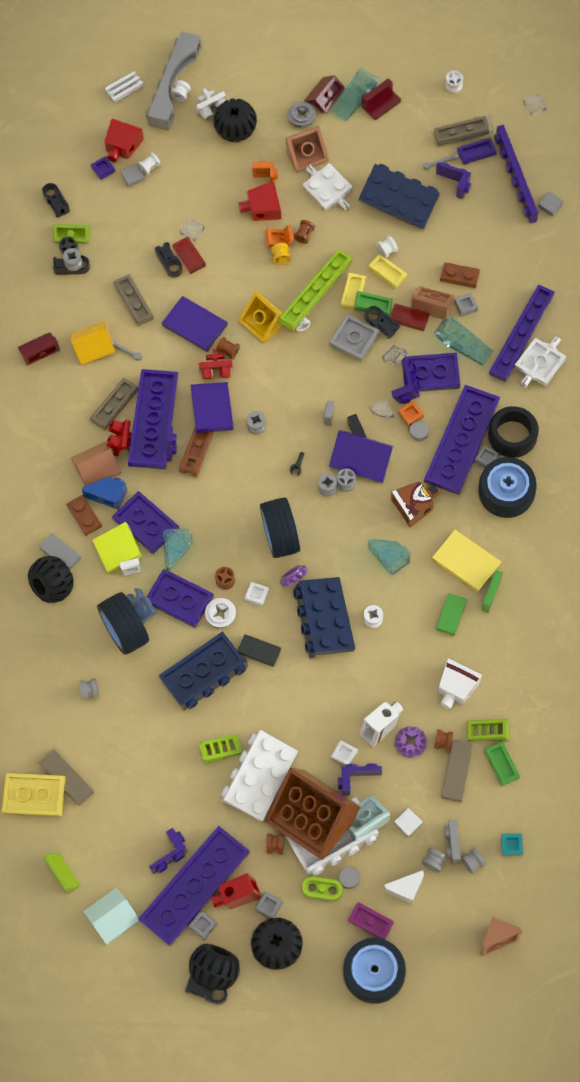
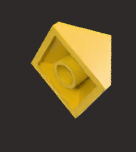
(261, 317)
(92, 342)

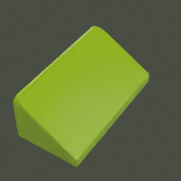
(80, 233)
(61, 872)

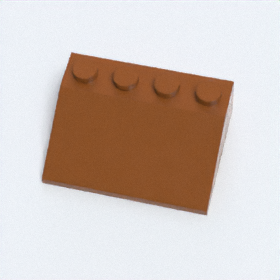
(311, 812)

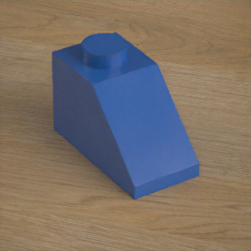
(106, 492)

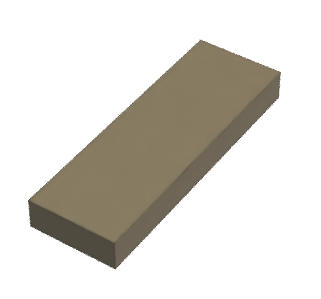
(461, 131)
(133, 300)
(114, 404)
(457, 770)
(74, 784)

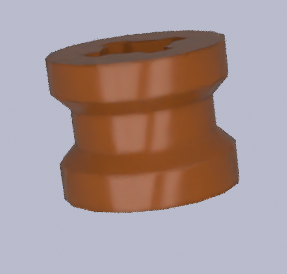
(223, 574)
(443, 740)
(275, 843)

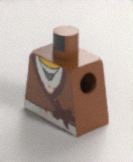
(414, 501)

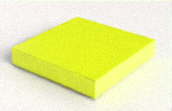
(117, 547)

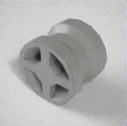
(72, 264)
(256, 427)
(346, 475)
(327, 489)
(89, 689)
(434, 860)
(473, 860)

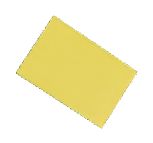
(466, 561)
(33, 794)

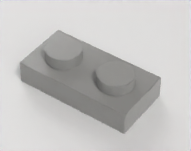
(453, 850)

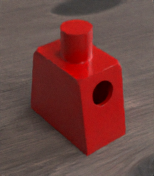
(122, 140)
(262, 203)
(244, 890)

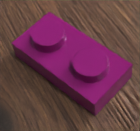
(370, 921)

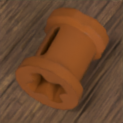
(304, 231)
(227, 348)

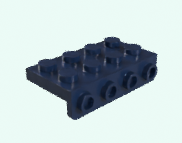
(399, 196)
(323, 616)
(203, 671)

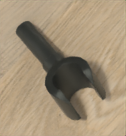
(297, 465)

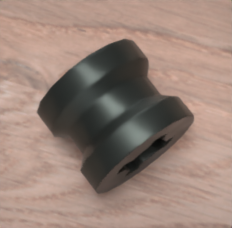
(66, 243)

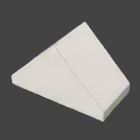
(406, 887)

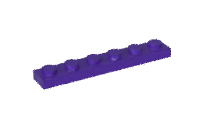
(518, 180)
(521, 333)

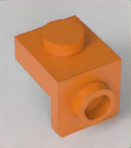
(264, 169)
(276, 236)

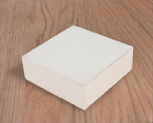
(130, 567)
(256, 594)
(344, 753)
(408, 822)

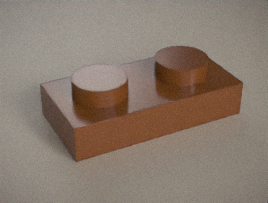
(460, 275)
(84, 515)

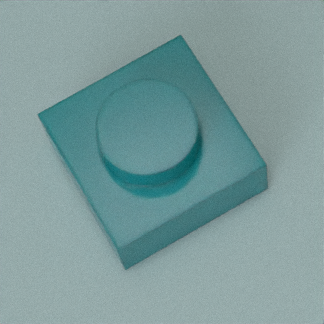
(512, 844)

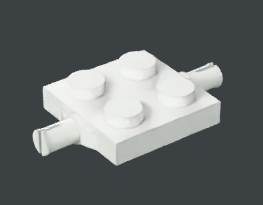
(327, 187)
(540, 362)

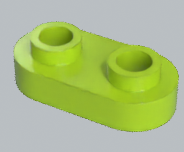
(322, 888)

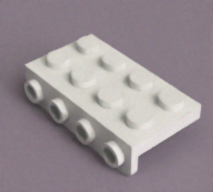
(258, 775)
(344, 846)

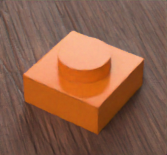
(410, 413)

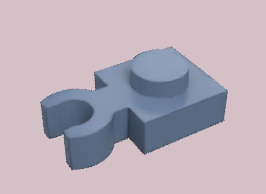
(142, 605)

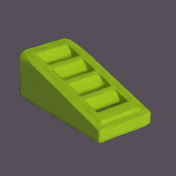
(488, 723)
(222, 755)

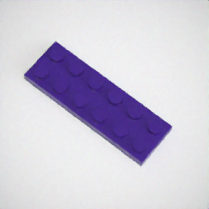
(152, 419)
(462, 439)
(194, 886)

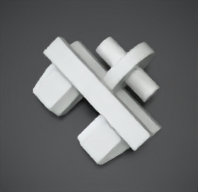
(204, 107)

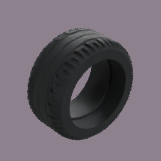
(513, 414)

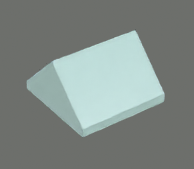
(369, 817)
(111, 915)

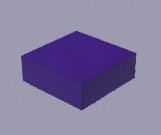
(103, 168)

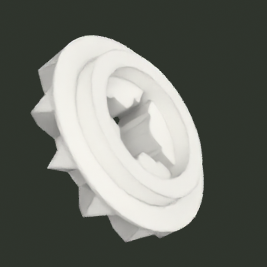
(223, 605)

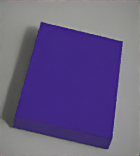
(194, 323)
(435, 371)
(211, 407)
(361, 455)
(145, 521)
(179, 598)

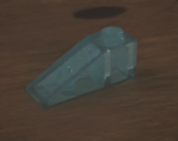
(352, 97)
(462, 340)

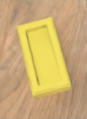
(387, 271)
(353, 284)

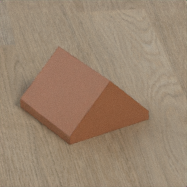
(306, 149)
(432, 302)
(96, 464)
(499, 935)

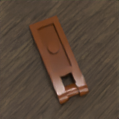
(195, 452)

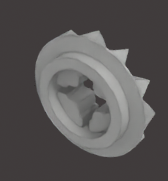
(303, 108)

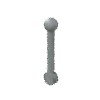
(427, 165)
(138, 356)

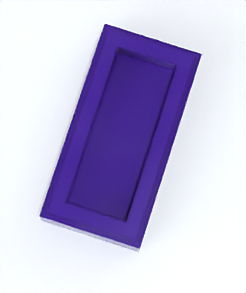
(476, 151)

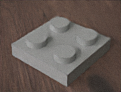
(354, 337)

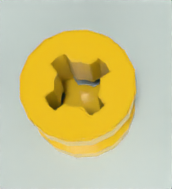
(281, 253)

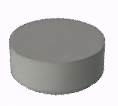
(419, 430)
(349, 878)

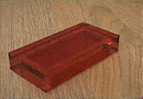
(189, 255)
(410, 317)

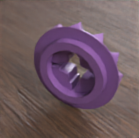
(293, 575)
(410, 750)

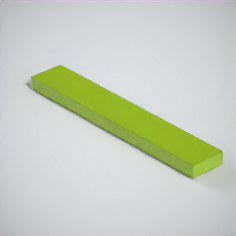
(315, 290)

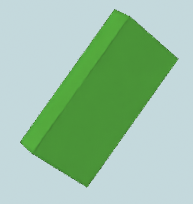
(366, 300)
(493, 587)
(451, 614)
(502, 763)

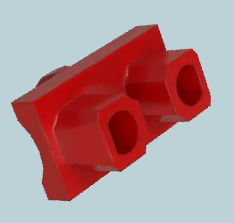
(224, 366)
(123, 436)

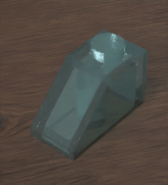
(176, 545)
(390, 554)

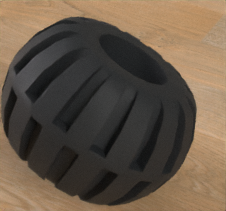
(235, 120)
(50, 579)
(275, 956)
(214, 967)

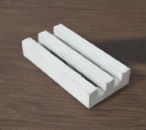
(122, 85)

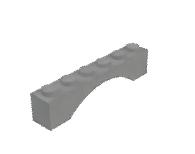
(185, 52)

